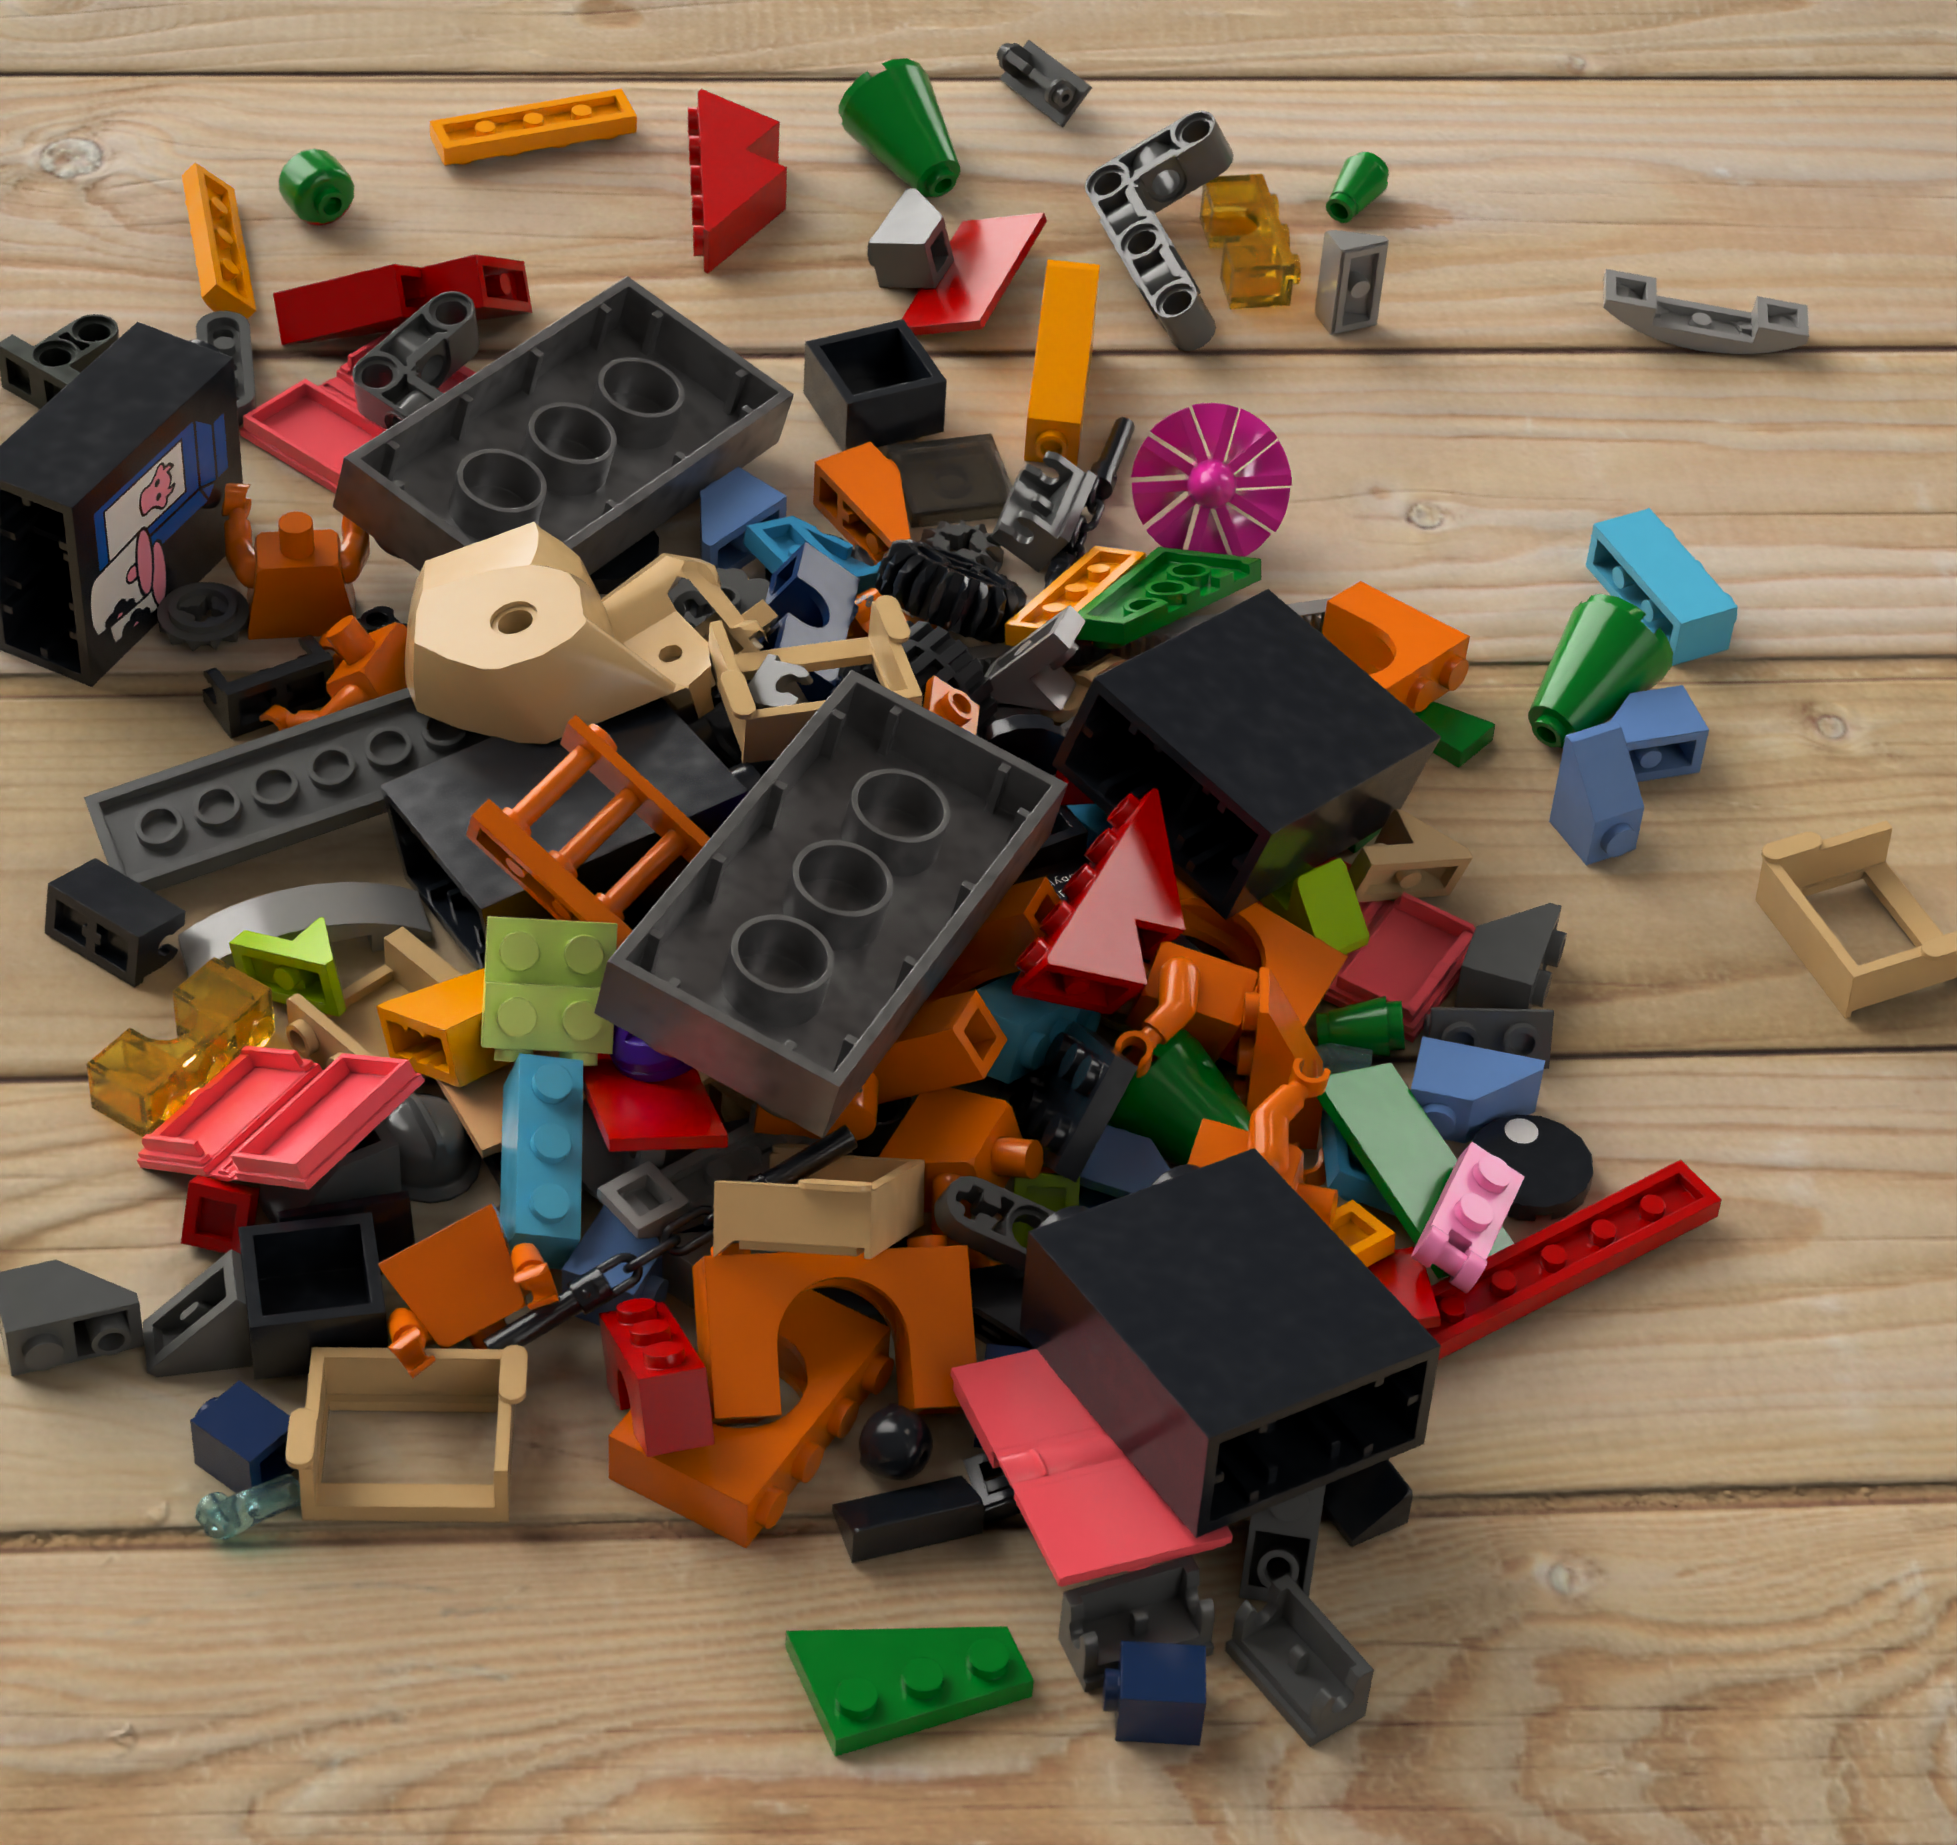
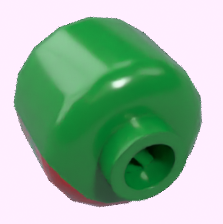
(316, 187)

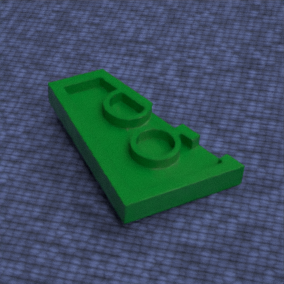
(904, 1680)

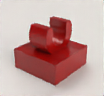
(215, 1213)

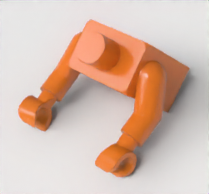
(293, 576)
(363, 669)
(1185, 993)
(962, 1137)
(1270, 1137)
(461, 1287)

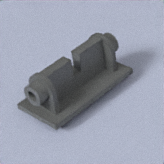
(1042, 80)
(1503, 1030)

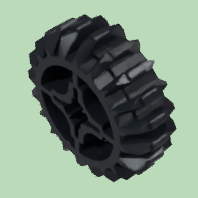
(949, 590)

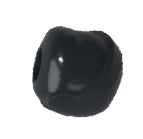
(895, 1443)

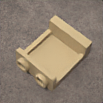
(358, 1031)

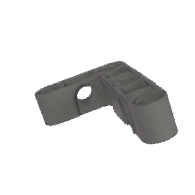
(1143, 183)
(416, 359)

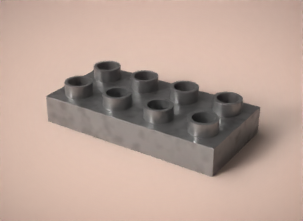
(579, 429)
(830, 903)

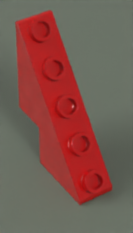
(732, 176)
(391, 294)
(1112, 916)

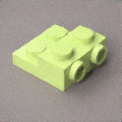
(545, 988)

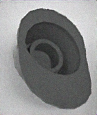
(433, 1148)

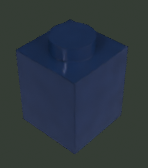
(241, 1438)
(1157, 1693)

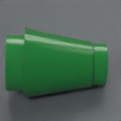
(1358, 184)
(1364, 1025)

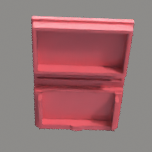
(320, 424)
(1409, 958)
(279, 1117)
(1068, 1475)

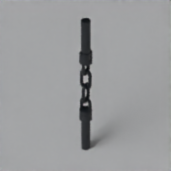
(1102, 489)
(594, 1290)

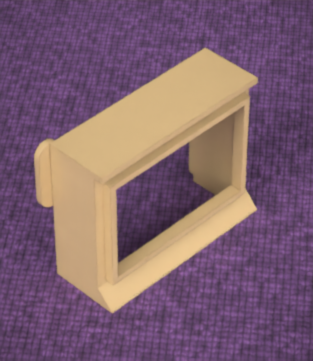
(768, 731)
(1811, 865)
(839, 1210)
(379, 1382)

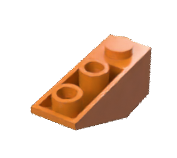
(1270, 1053)

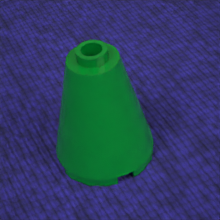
(902, 126)
(1596, 667)
(1176, 1097)

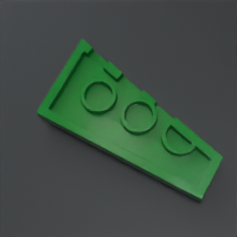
(1162, 590)

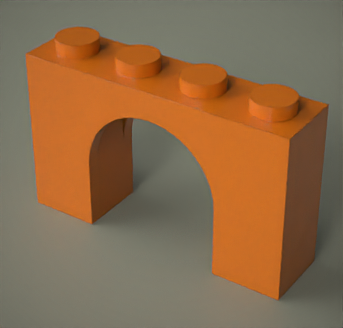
(1397, 645)
(1263, 939)
(954, 1032)
(915, 1288)
(745, 1478)

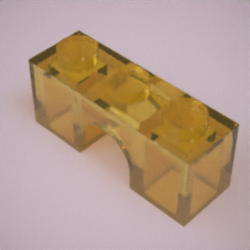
(1256, 253)
(149, 1079)

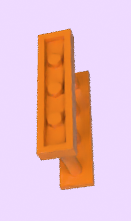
(553, 875)

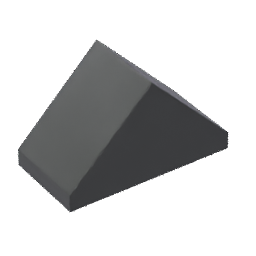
(202, 1324)

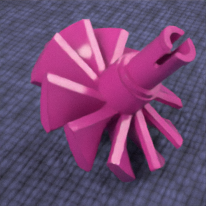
(1212, 480)

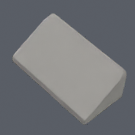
(1350, 280)

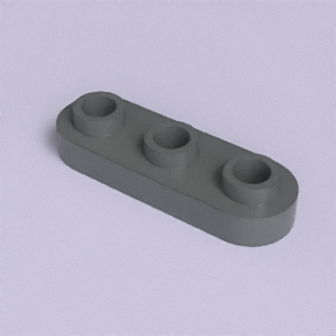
(232, 337)

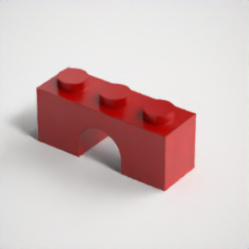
(656, 1376)

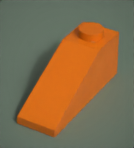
(862, 498)

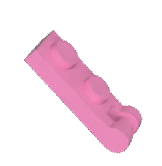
(1468, 1216)

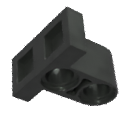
(49, 366)

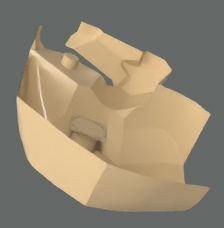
(521, 642)

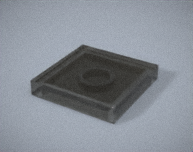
(951, 479)

